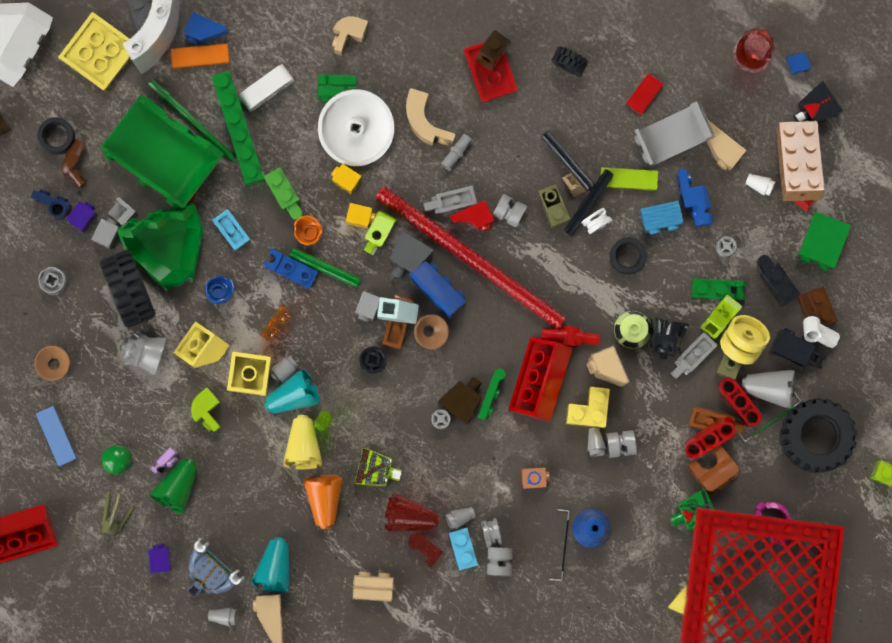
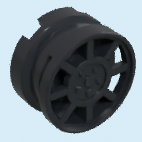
(372, 360)

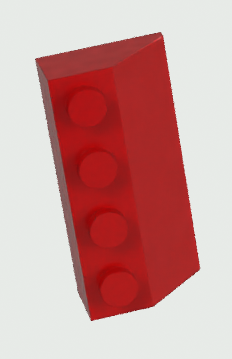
(540, 379)
(26, 533)

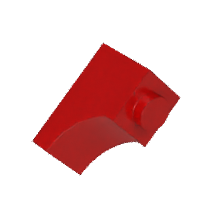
(476, 215)

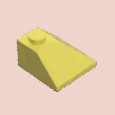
(200, 347)

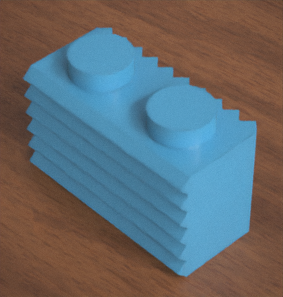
(661, 217)

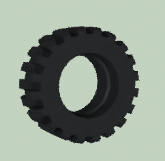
(127, 288)
(843, 429)

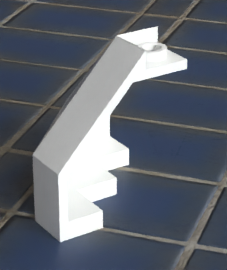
(20, 34)

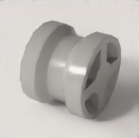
(728, 244)
(439, 420)

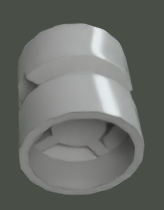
(510, 210)
(621, 444)
(496, 555)

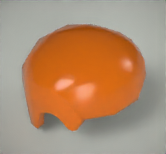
(308, 230)

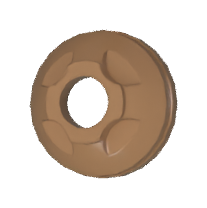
(439, 335)
(42, 363)

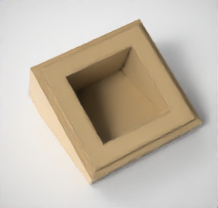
(573, 185)

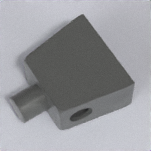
(408, 255)

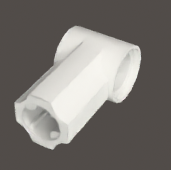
(815, 331)

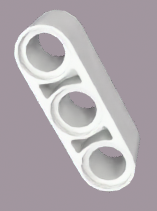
(266, 88)

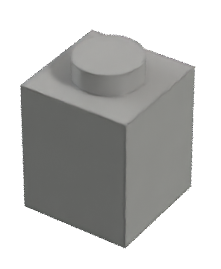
(106, 233)
(367, 307)

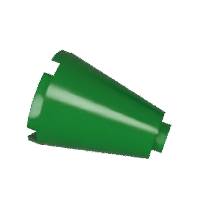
(176, 486)

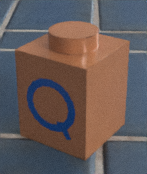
(534, 478)

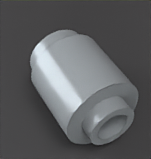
(284, 369)

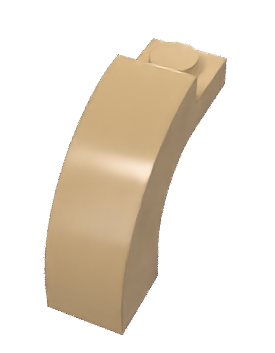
(421, 127)

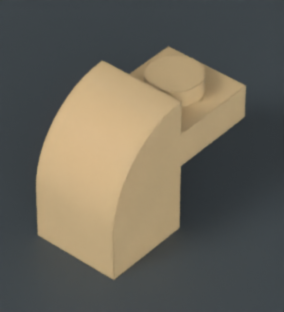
(348, 27)

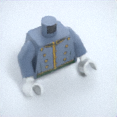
(210, 572)

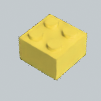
(249, 374)

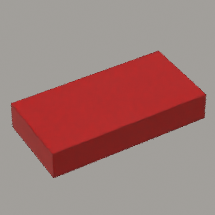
(644, 94)

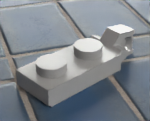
(451, 200)
(694, 355)

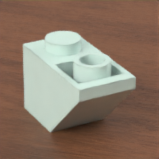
(397, 311)

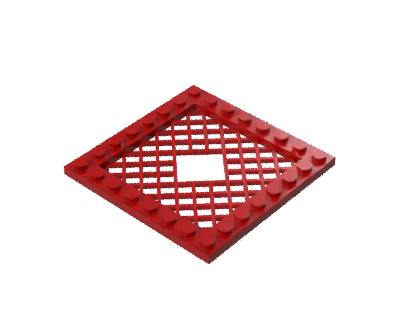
(700, 565)

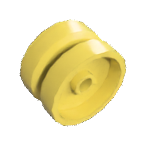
(745, 339)

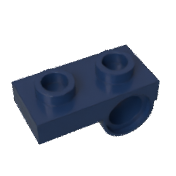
(45, 198)

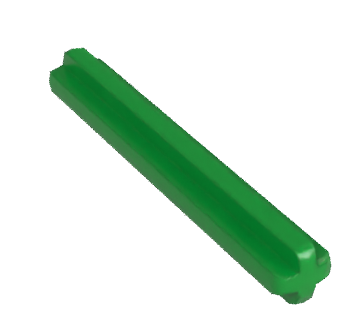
(325, 267)

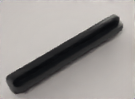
(568, 161)
(588, 203)

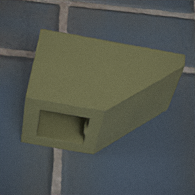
(554, 206)

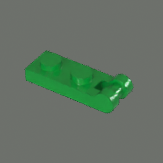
(717, 289)
(491, 394)

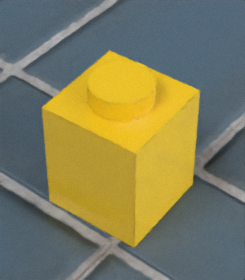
(346, 178)
(360, 216)

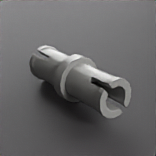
(456, 152)

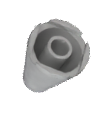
(771, 386)

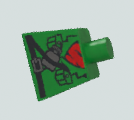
(688, 507)

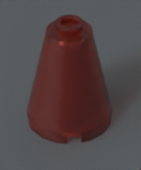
(408, 515)

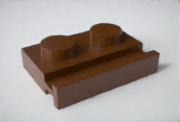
(817, 304)

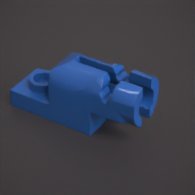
(695, 198)

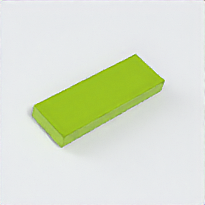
(632, 179)

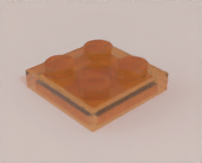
(271, 329)

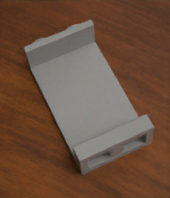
(674, 134)

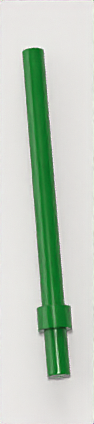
(165, 95)

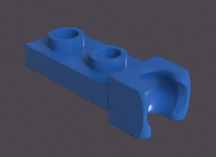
(291, 269)

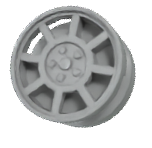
(52, 280)
(491, 532)

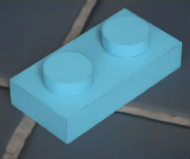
(231, 230)
(463, 549)

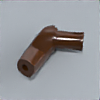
(71, 161)

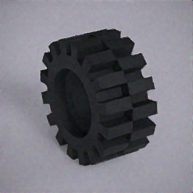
(569, 61)

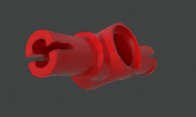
(570, 336)

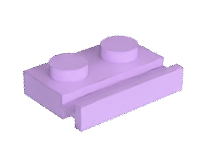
(168, 459)

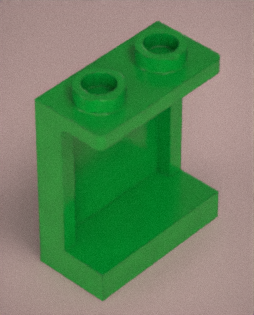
(823, 241)

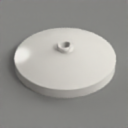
(359, 145)

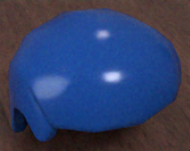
(219, 290)

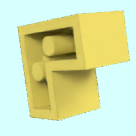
(594, 413)

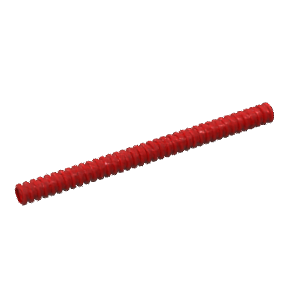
(470, 257)

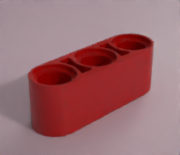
(730, 398)
(705, 445)

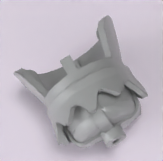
(143, 351)

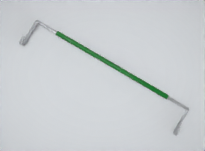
(771, 422)

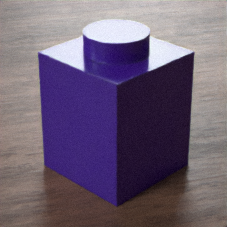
(82, 216)
(159, 559)

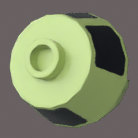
(632, 329)

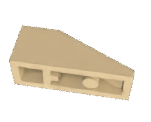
(724, 149)
(270, 615)

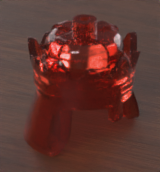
(754, 50)

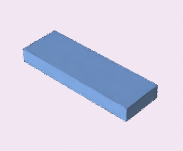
(56, 436)

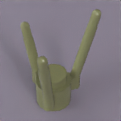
(111, 524)

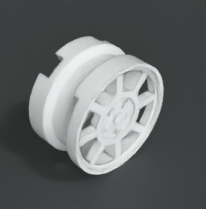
(598, 223)

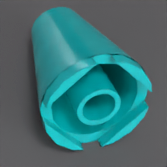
(293, 394)
(274, 567)

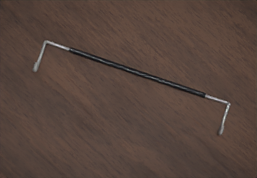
(564, 545)

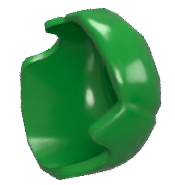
(116, 459)

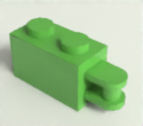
(284, 193)

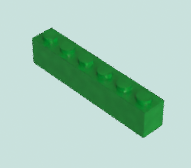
(238, 129)

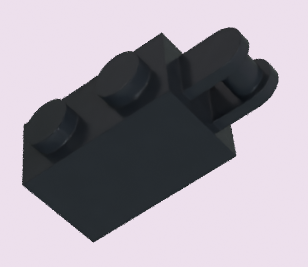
(777, 280)
(795, 349)

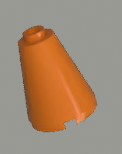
(323, 498)

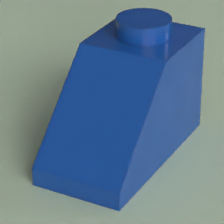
(203, 29)

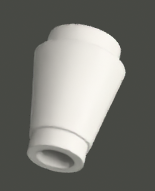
(761, 184)

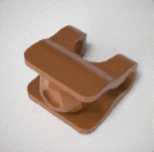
(716, 477)

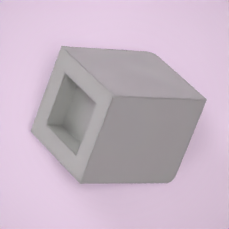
(122, 212)

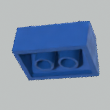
(438, 289)

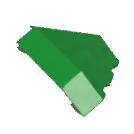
(165, 244)

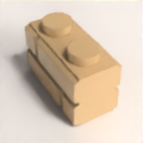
(373, 587)

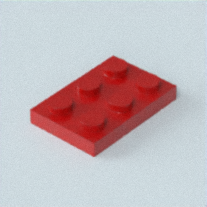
(490, 84)

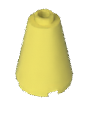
(302, 445)

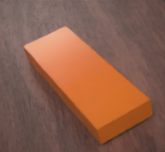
(200, 56)

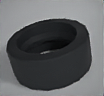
(51, 122)
(642, 255)

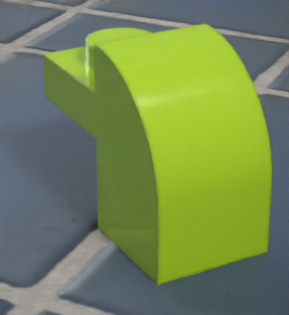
(720, 316)
(201, 409)

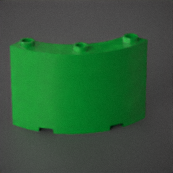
(161, 152)

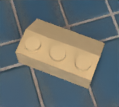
(607, 367)

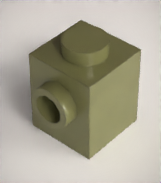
(727, 367)

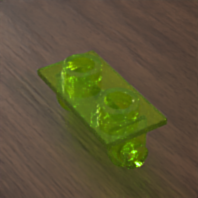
(322, 421)

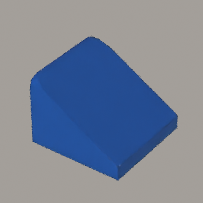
(798, 63)

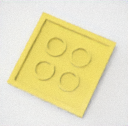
(97, 52)

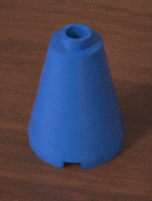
(583, 524)

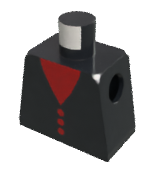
(818, 105)

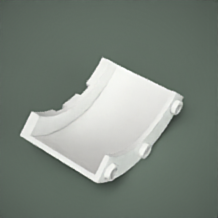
(155, 35)

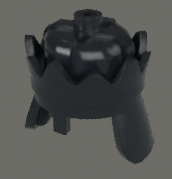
(667, 337)

